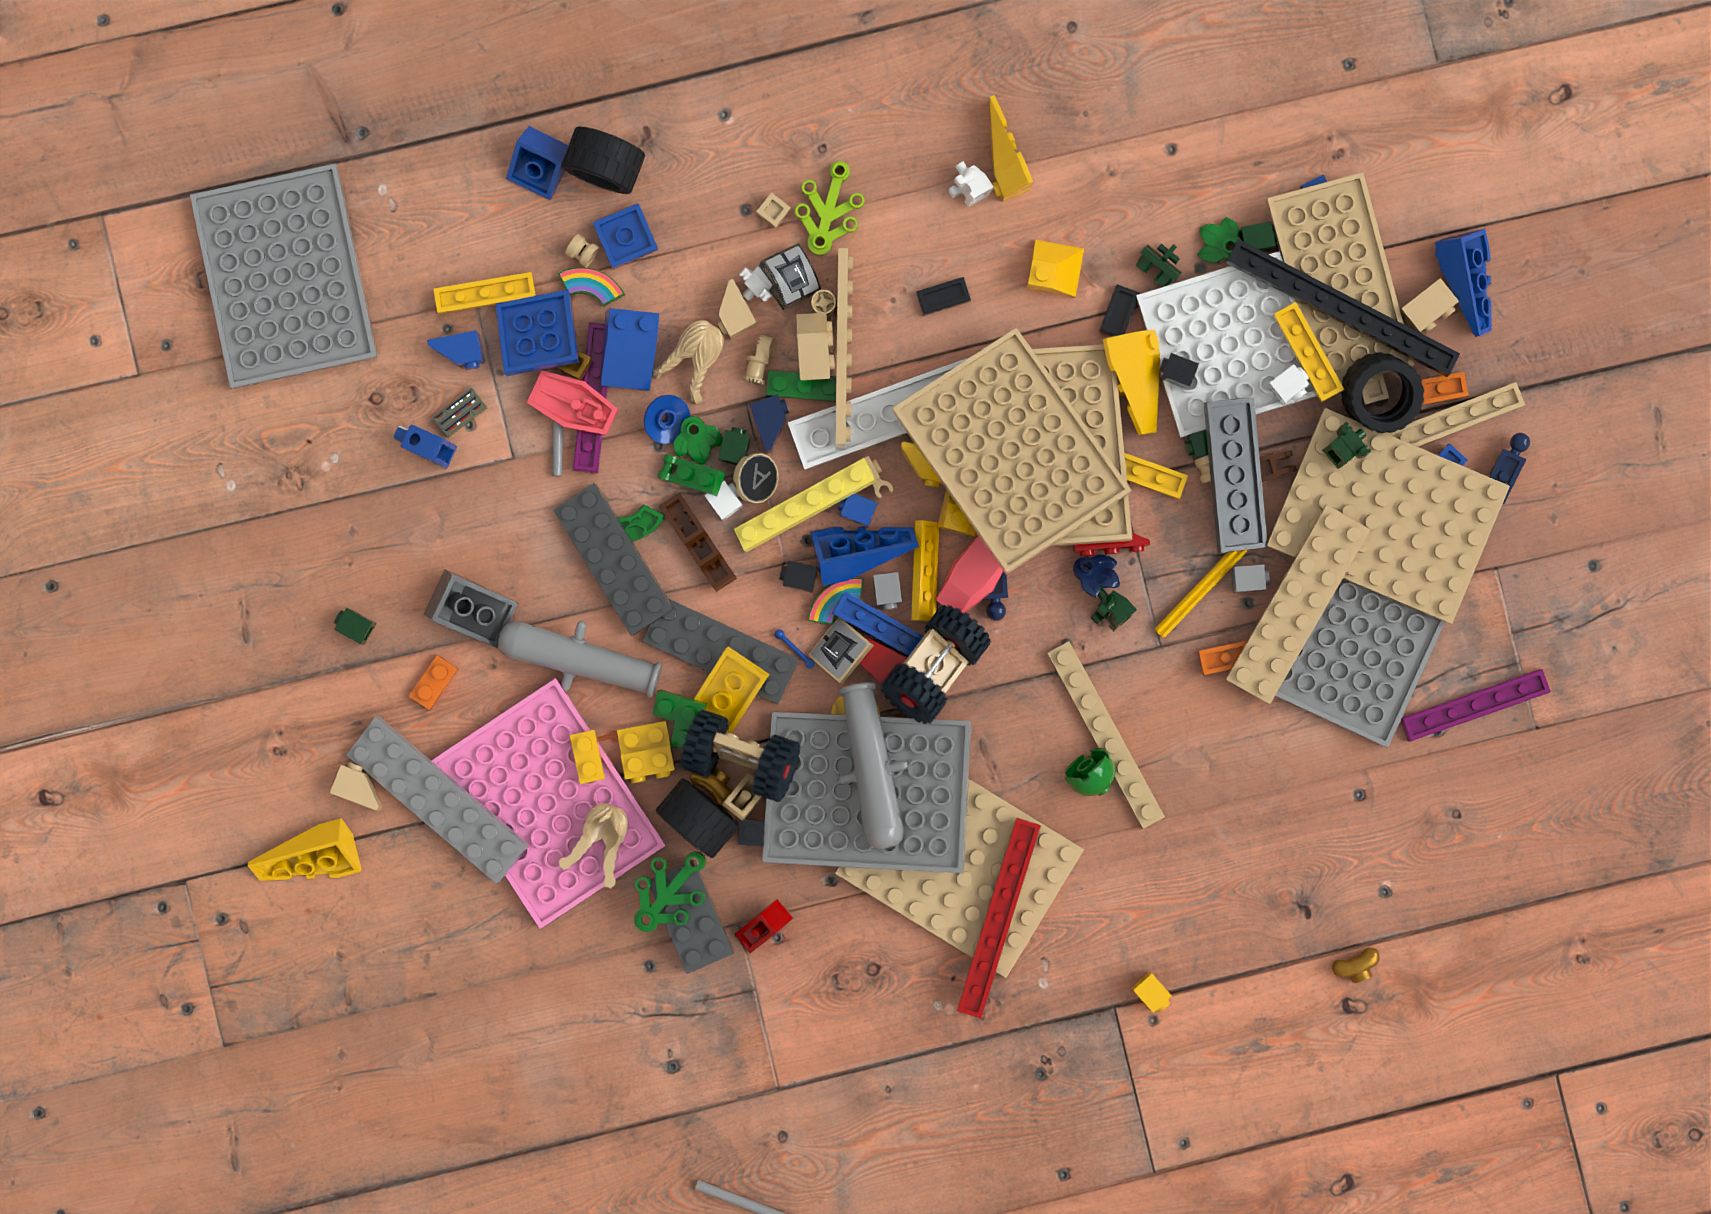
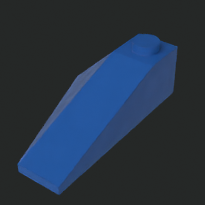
(1464, 267)
(851, 553)

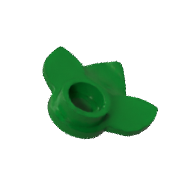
(1217, 239)
(697, 443)

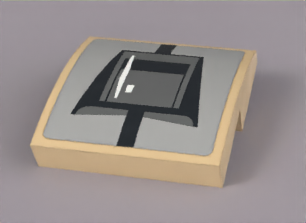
(840, 650)

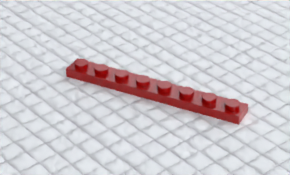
(998, 918)

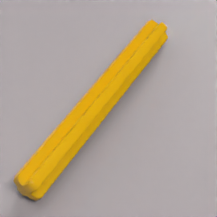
(1198, 592)

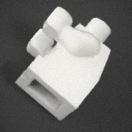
(971, 183)
(757, 284)

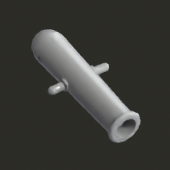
(577, 657)
(872, 768)

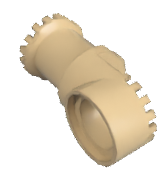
(756, 365)

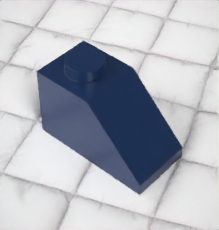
(770, 419)

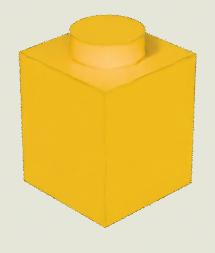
(1152, 993)

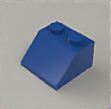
(537, 162)

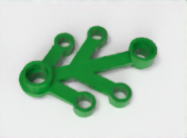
(667, 895)

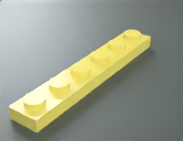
(805, 505)

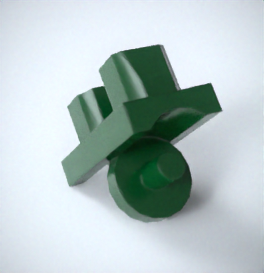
(1168, 271)

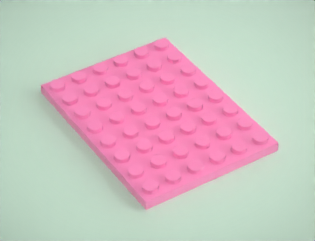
(529, 779)

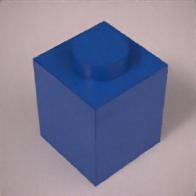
(857, 509)

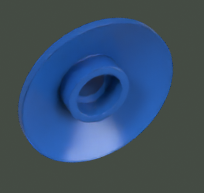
(667, 429)

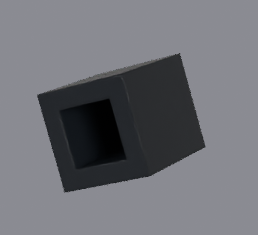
(1178, 370)
(798, 576)
(751, 832)

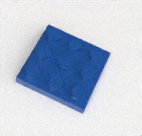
(537, 333)

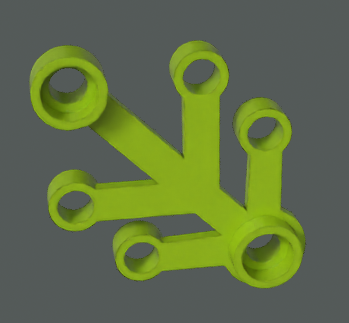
(828, 211)

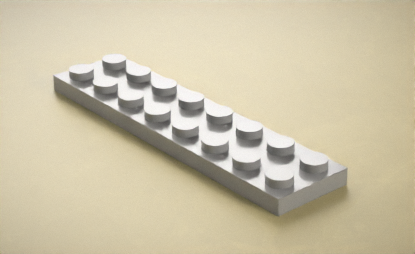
(437, 799)

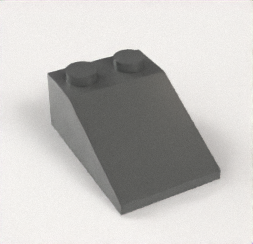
(470, 608)

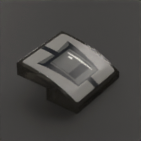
(791, 276)

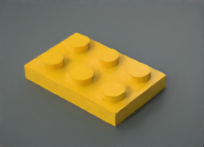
(731, 687)

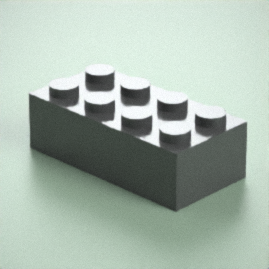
(703, 936)

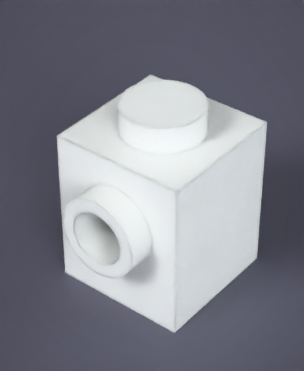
(1290, 384)
(726, 502)

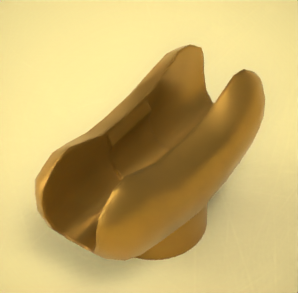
(714, 784)
(1358, 966)

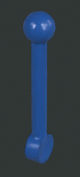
(779, 634)

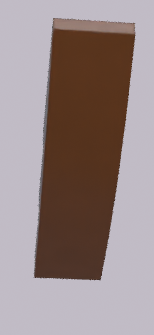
(698, 542)

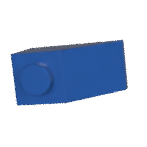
(461, 349)

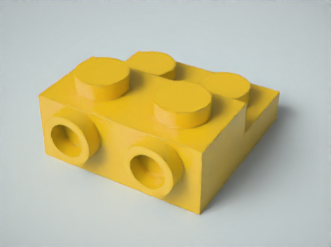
(646, 751)

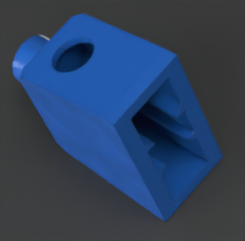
(426, 445)

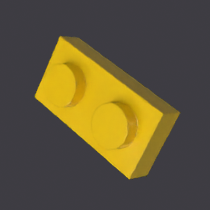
(587, 757)

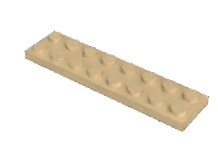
(1298, 604)

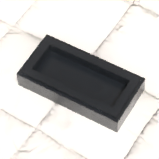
(943, 296)
(1119, 311)

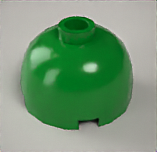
(1091, 775)

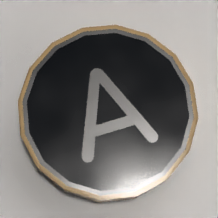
(756, 478)

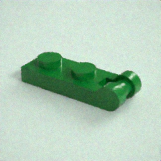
(691, 475)

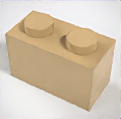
(1429, 306)

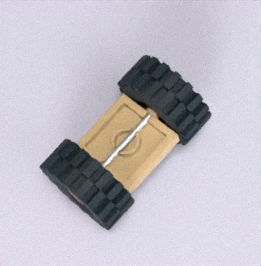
(935, 663)
(709, 741)

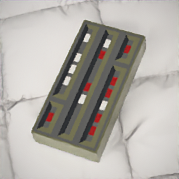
(459, 412)

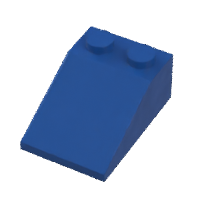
(628, 349)

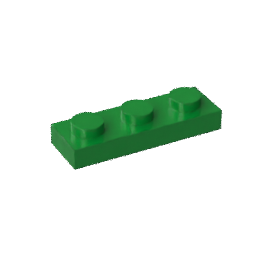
(790, 386)

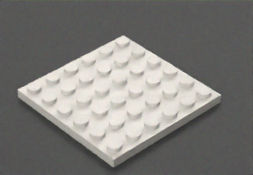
(1231, 332)

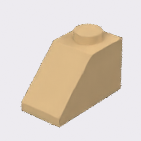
(734, 313)
(356, 786)
(742, 799)

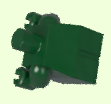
(1346, 446)
(1113, 608)

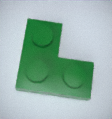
(677, 709)

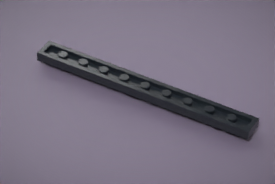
(1342, 308)

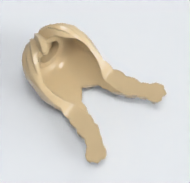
(703, 344)
(603, 823)

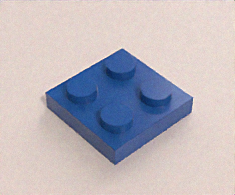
(625, 236)

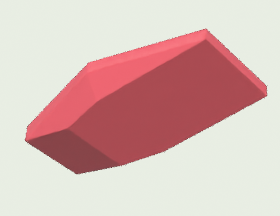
(572, 403)
(970, 577)

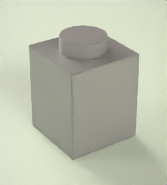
(1249, 578)
(887, 590)

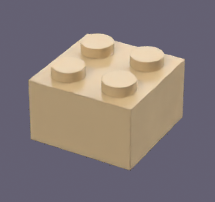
(815, 346)

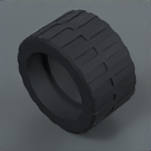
(603, 160)
(1402, 412)
(697, 818)

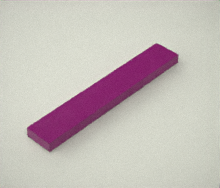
(587, 443)
(1475, 705)

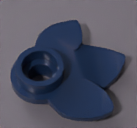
(1099, 573)

